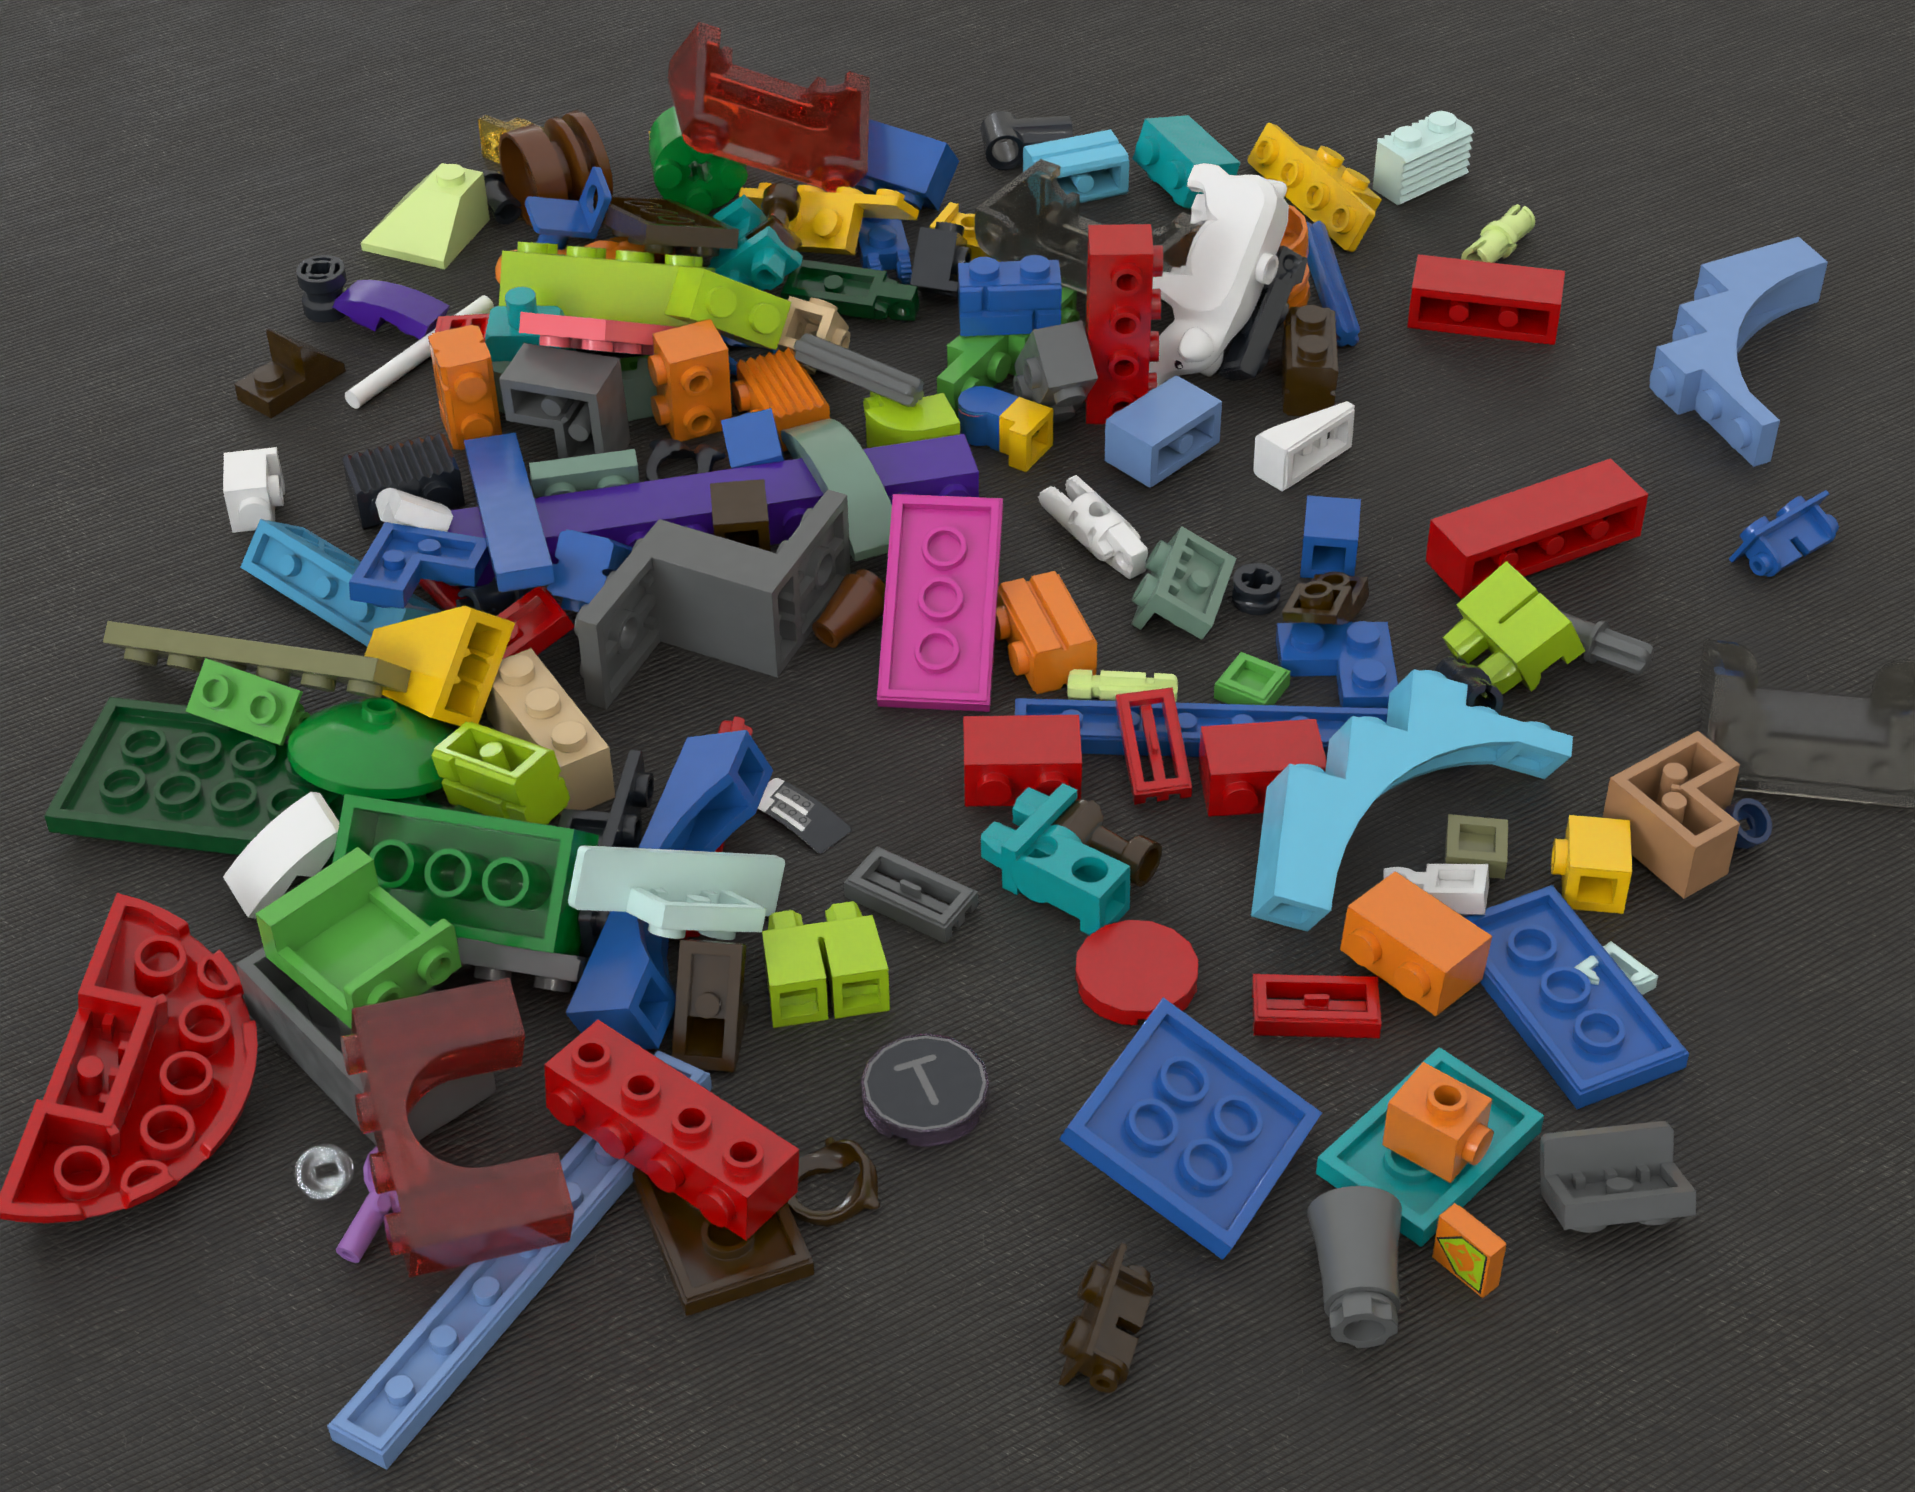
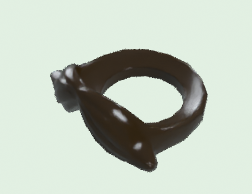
(829, 1159)

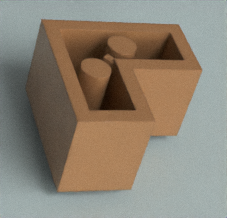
(1679, 812)

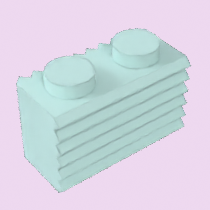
(1422, 157)

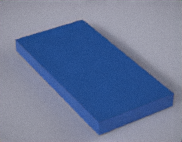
(1582, 1033)

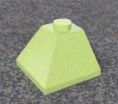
(433, 218)

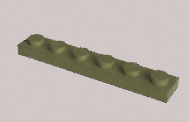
(271, 661)

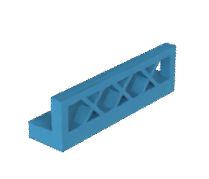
(319, 579)

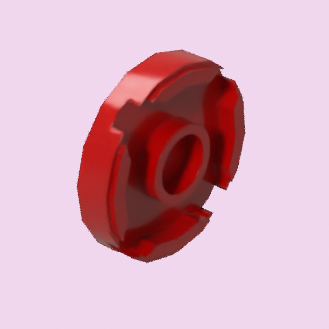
(1132, 967)

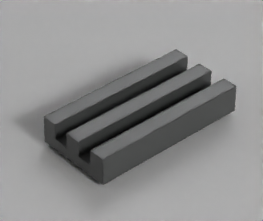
(904, 899)

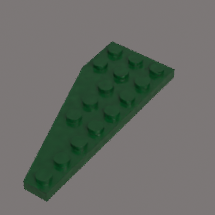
(180, 782)

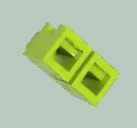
(1516, 627)
(801, 953)

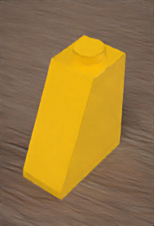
(449, 658)

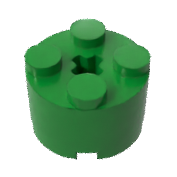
(687, 175)

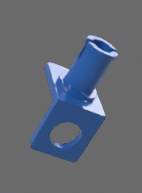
(559, 218)

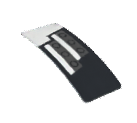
(803, 815)

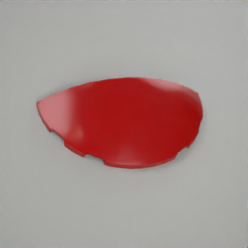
(143, 1077)

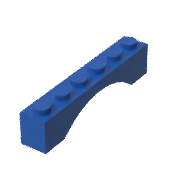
(703, 803)

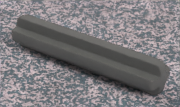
(859, 370)

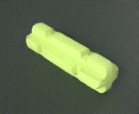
(1108, 684)

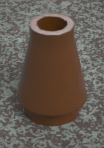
(852, 607)

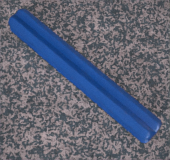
(1331, 284)

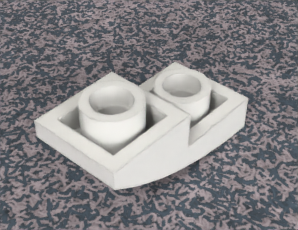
(411, 510)
(289, 846)

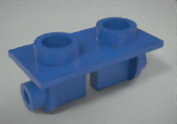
(1770, 543)

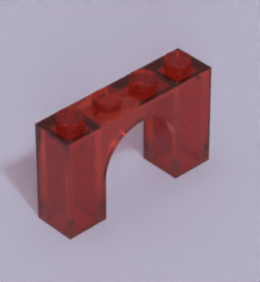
(443, 1210)

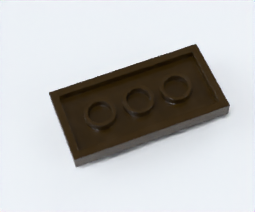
(667, 224)

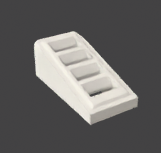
(1301, 445)

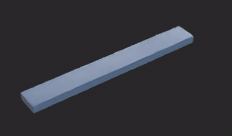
(476, 1313)

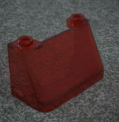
(768, 122)

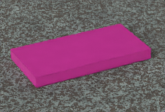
(940, 603)

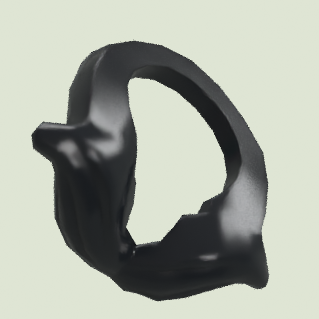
(675, 449)

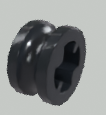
(1256, 589)

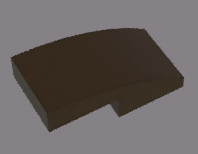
(1327, 599)

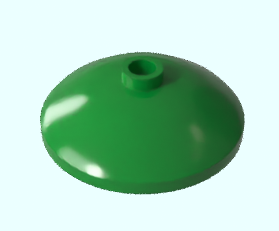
(368, 749)

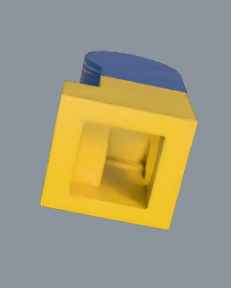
(1006, 424)

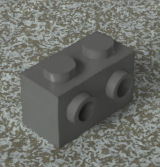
(1056, 369)

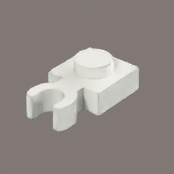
(1456, 885)

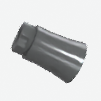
(1358, 1262)

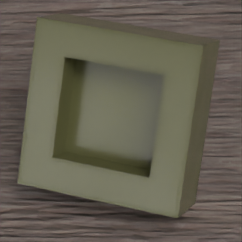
(1477, 842)

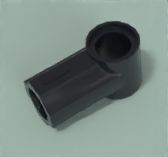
(1020, 133)

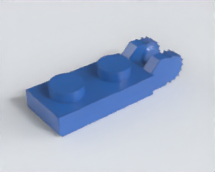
(884, 247)

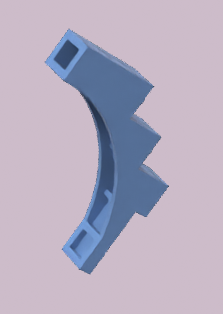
(1728, 308)

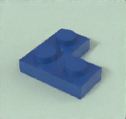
(407, 554)
(1352, 652)

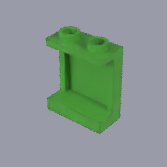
(354, 940)

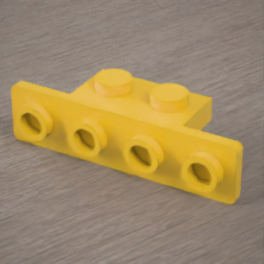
(1318, 184)
(833, 220)

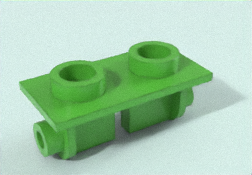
(246, 702)

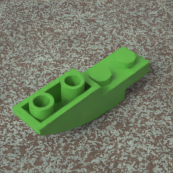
(989, 358)

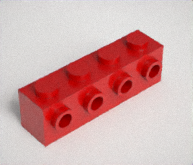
(1120, 315)
(1537, 526)
(671, 1129)

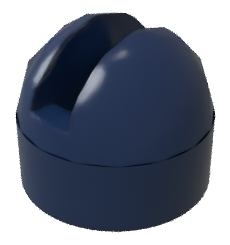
(1757, 819)

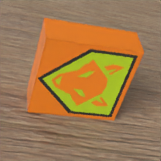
(1469, 1250)

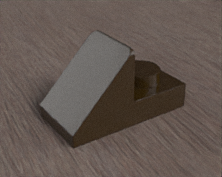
(290, 376)
(710, 1004)

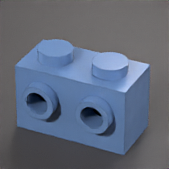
(1162, 431)

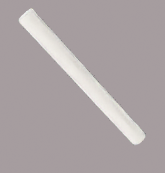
(404, 361)

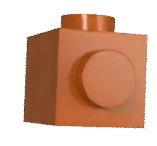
(1438, 1123)

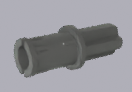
(1611, 646)

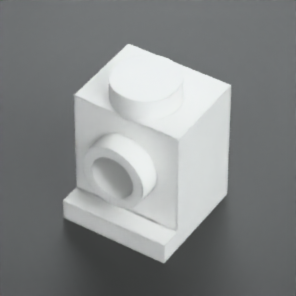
(252, 487)

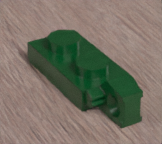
(853, 290)

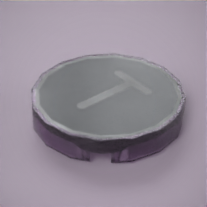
(925, 1089)

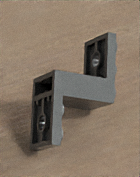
(713, 598)

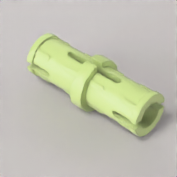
(1500, 237)

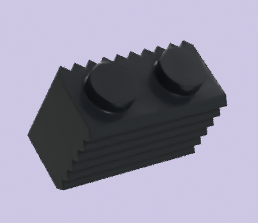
(417, 467)

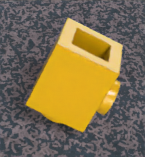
(1594, 863)

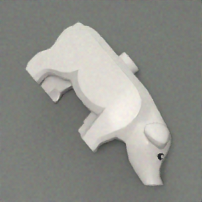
(1224, 268)

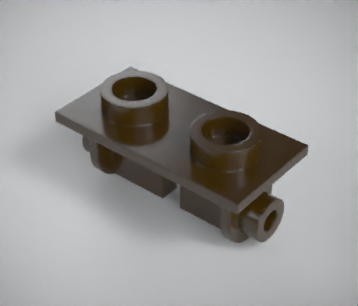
(1092, 1341)

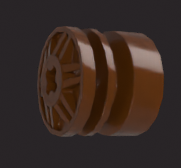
(553, 159)

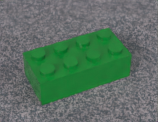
(477, 871)

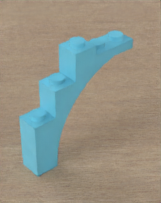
(1316, 811)

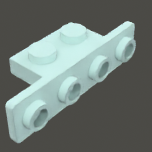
(679, 888)

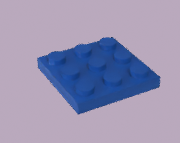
(1191, 1128)

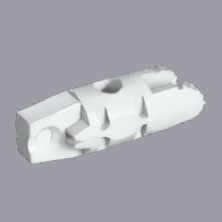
(1096, 526)

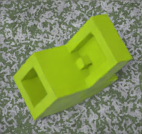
(895, 423)

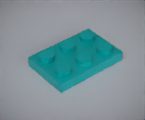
(1362, 1160)

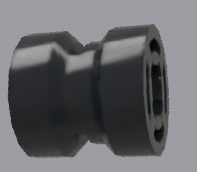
(323, 282)

